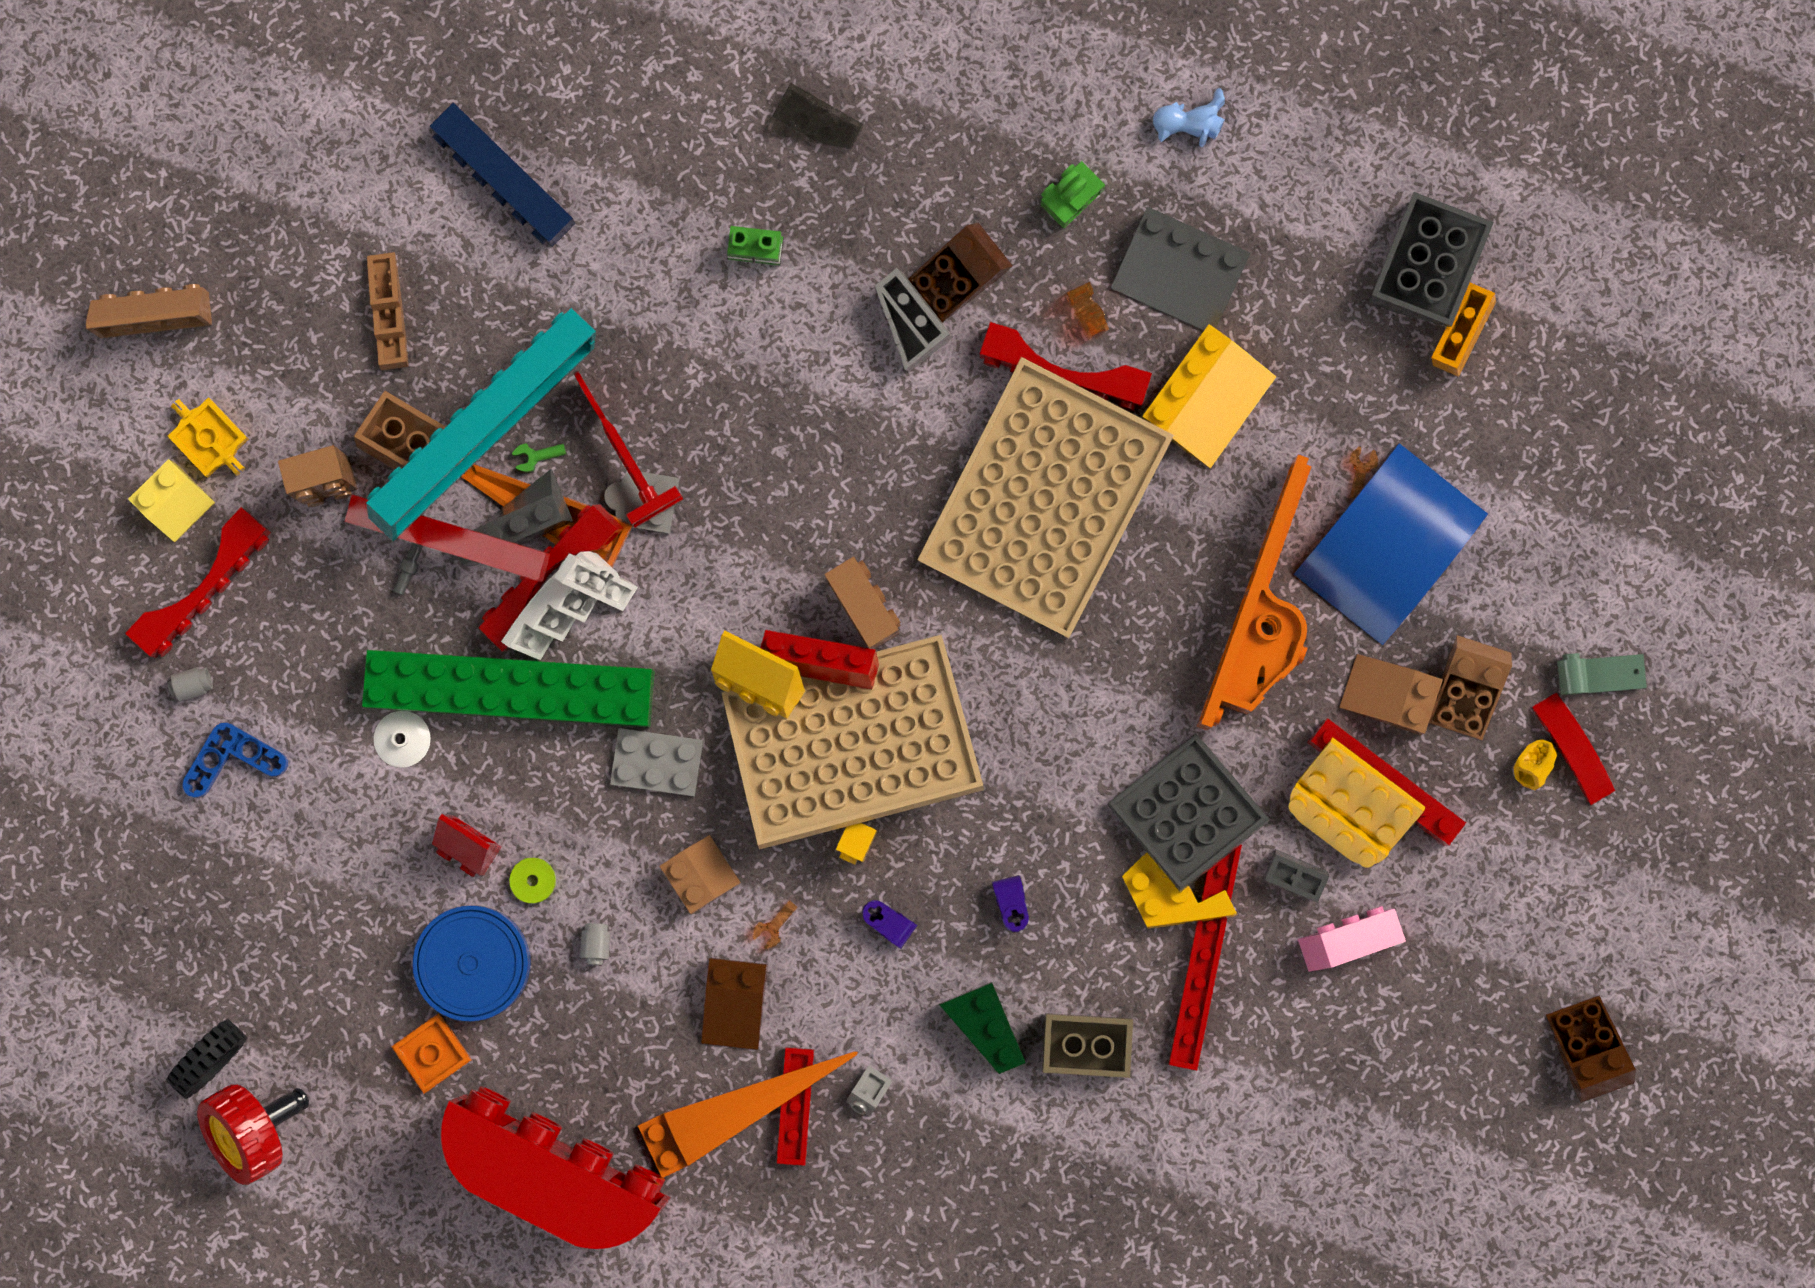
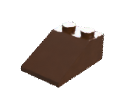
(734, 1003)

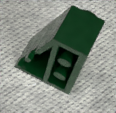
(986, 1026)

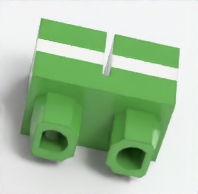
(754, 243)

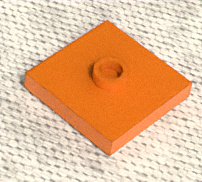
(431, 1053)

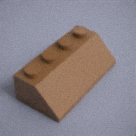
(149, 312)

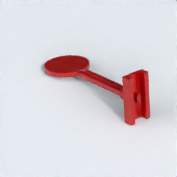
(652, 502)

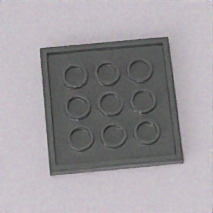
(1188, 812)

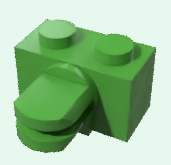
(1071, 194)

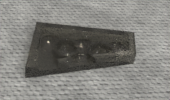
(812, 120)

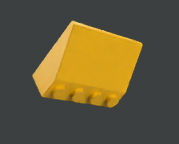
(1209, 396)

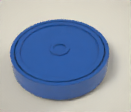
(471, 963)

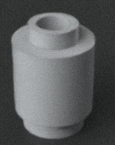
(190, 683)
(595, 943)

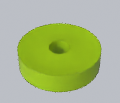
(520, 875)

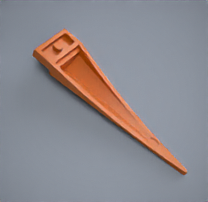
(505, 488)
(696, 1129)

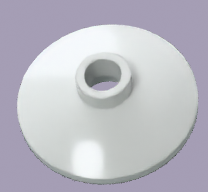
(416, 739)

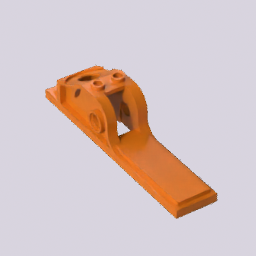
(1248, 649)

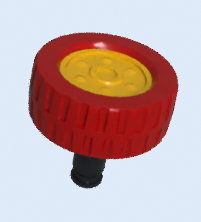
(244, 1132)

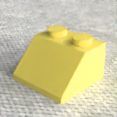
(171, 500)

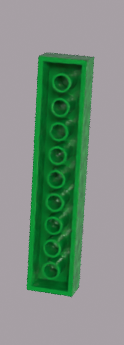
(508, 688)

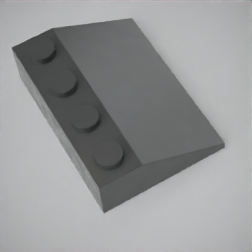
(1431, 261)
(1180, 270)

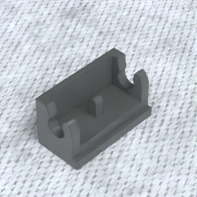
(1296, 875)

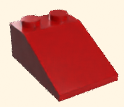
(464, 844)

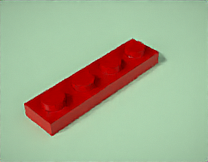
(795, 1112)

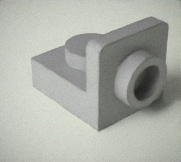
(868, 1091)

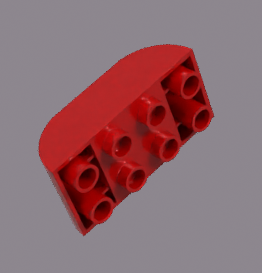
(543, 1179)

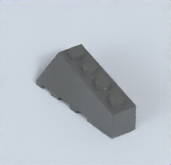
(528, 515)

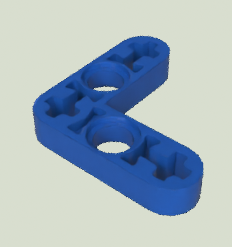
(233, 747)

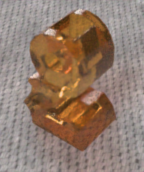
(1086, 311)

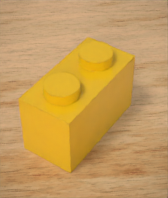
(856, 842)

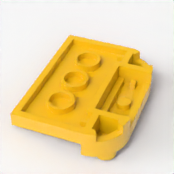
(1352, 805)

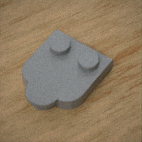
(624, 498)

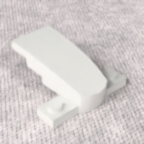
(563, 599)

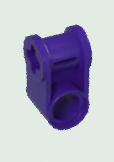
(1010, 898)
(893, 924)

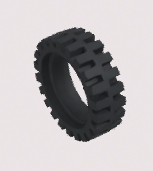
(206, 1058)

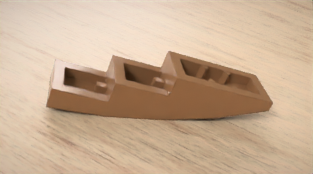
(387, 311)

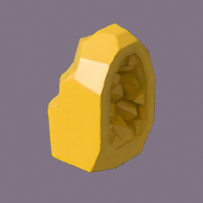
(1535, 764)

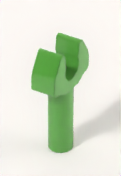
(538, 455)

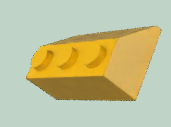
(757, 675)

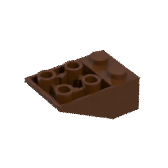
(960, 271)
(1591, 1049)

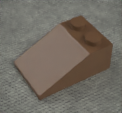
(1391, 694)

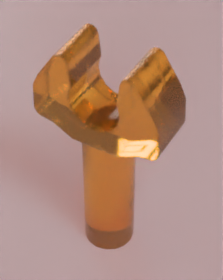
(1361, 470)
(774, 926)

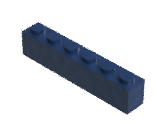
(502, 175)

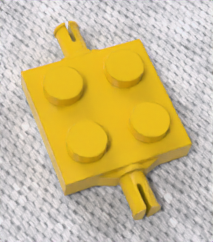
(208, 437)

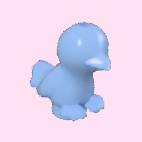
(1197, 122)

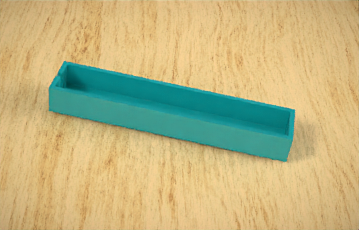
(480, 424)

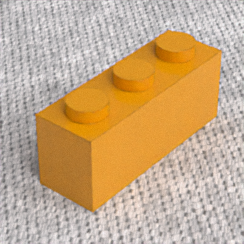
(1460, 339)

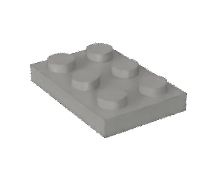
(656, 762)

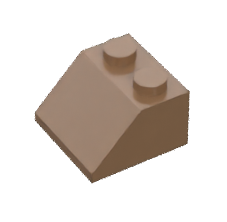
(700, 874)

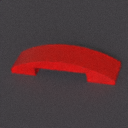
(1574, 748)

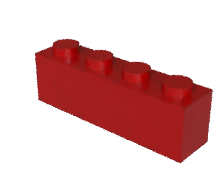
(824, 659)

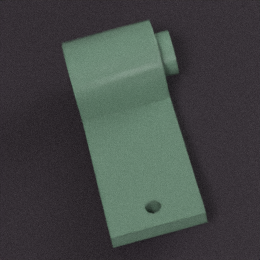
(1600, 674)

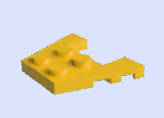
(1163, 903)

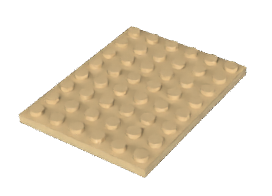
(1045, 497)
(856, 749)

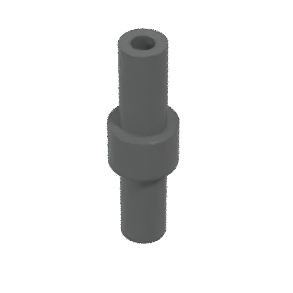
(408, 568)

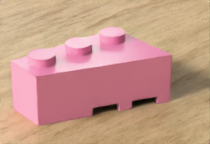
(1351, 939)

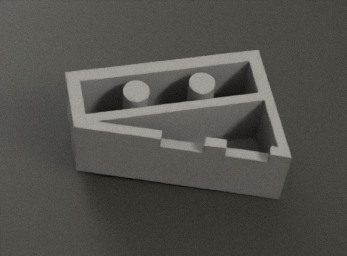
(911, 320)

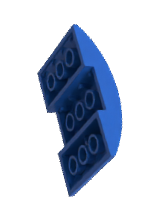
(1391, 544)

